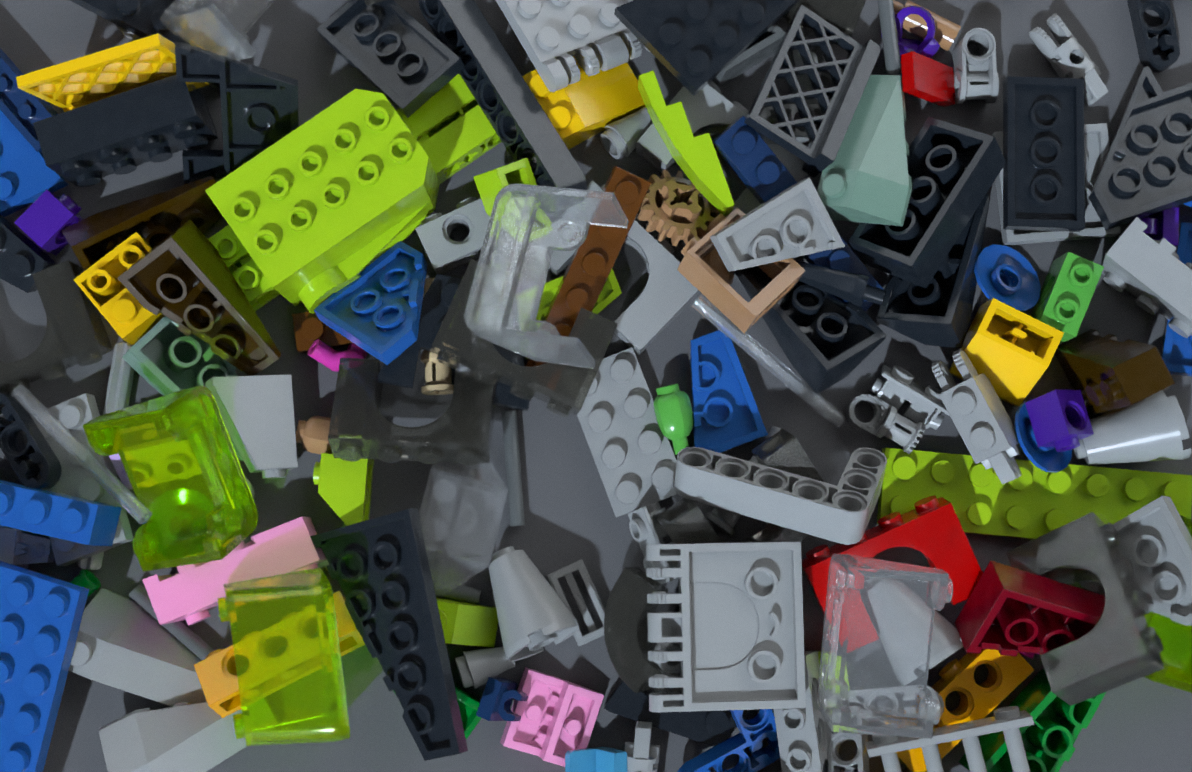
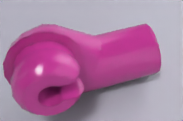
(330, 357)

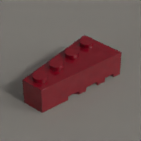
(1025, 612)

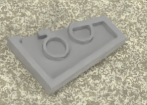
(778, 230)

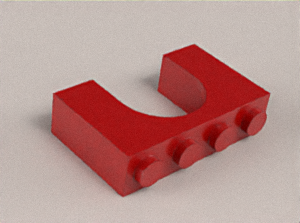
(927, 528)

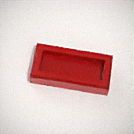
(927, 79)

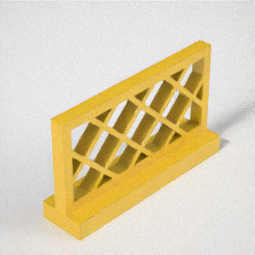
(103, 73)

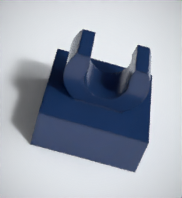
(498, 698)

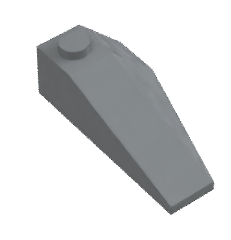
(134, 653)
(169, 739)

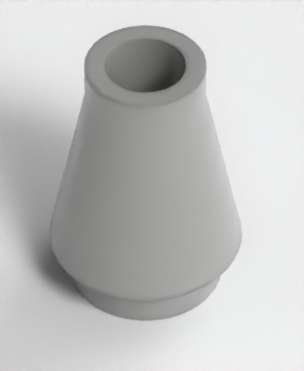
(622, 135)
(478, 665)

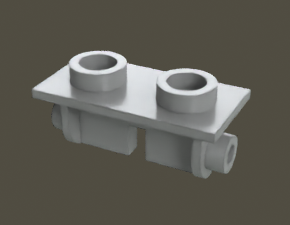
(900, 387)
(647, 530)

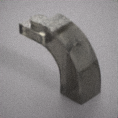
(628, 631)

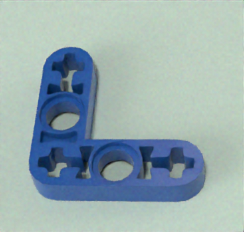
(751, 736)

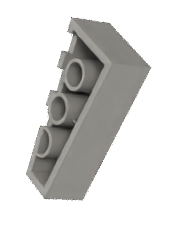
(1153, 275)

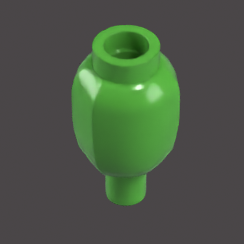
(674, 415)

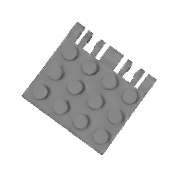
(568, 28)
(733, 624)

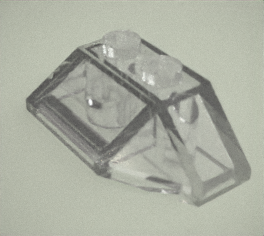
(461, 521)

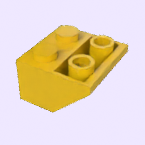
(112, 297)
(1009, 349)

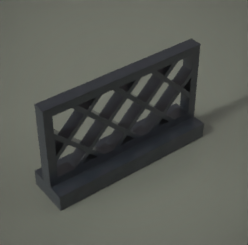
(836, 110)

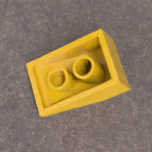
(588, 104)

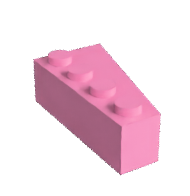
(197, 586)

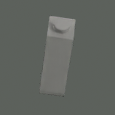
(259, 420)

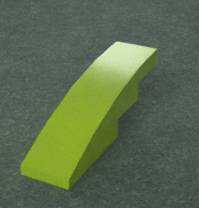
(693, 154)

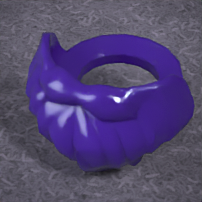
(929, 45)

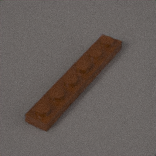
(595, 257)

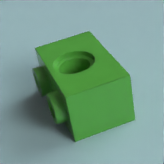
(1067, 293)

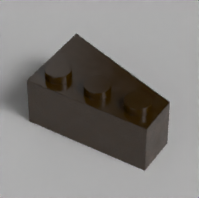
(1112, 371)

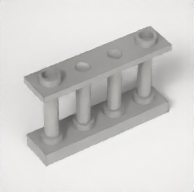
(1006, 719)

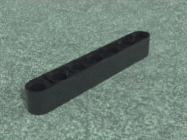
(503, 92)

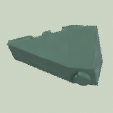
(871, 168)
(175, 361)

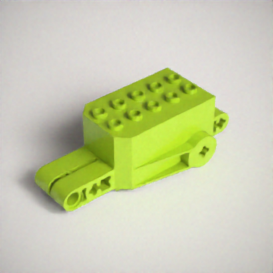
(342, 191)

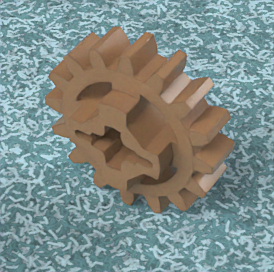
(676, 208)

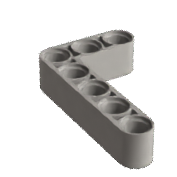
(783, 497)

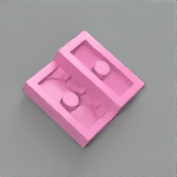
(553, 718)

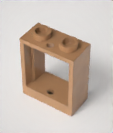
(720, 293)

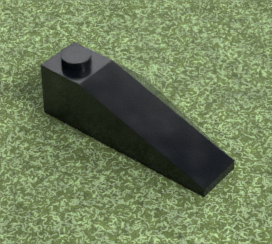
(816, 330)

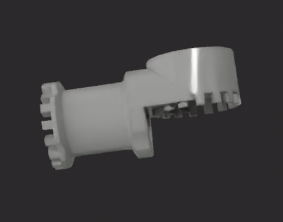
(886, 422)

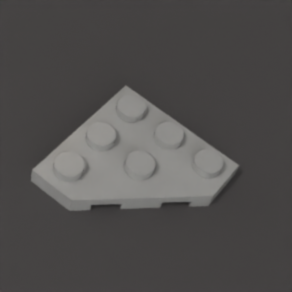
(1161, 559)

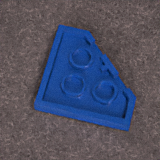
(382, 305)

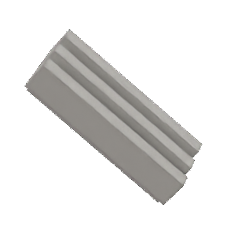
(567, 572)

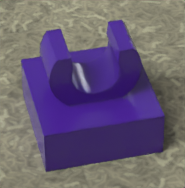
(1163, 225)

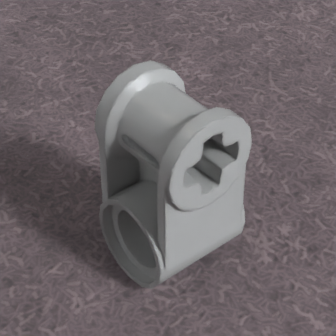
(976, 75)

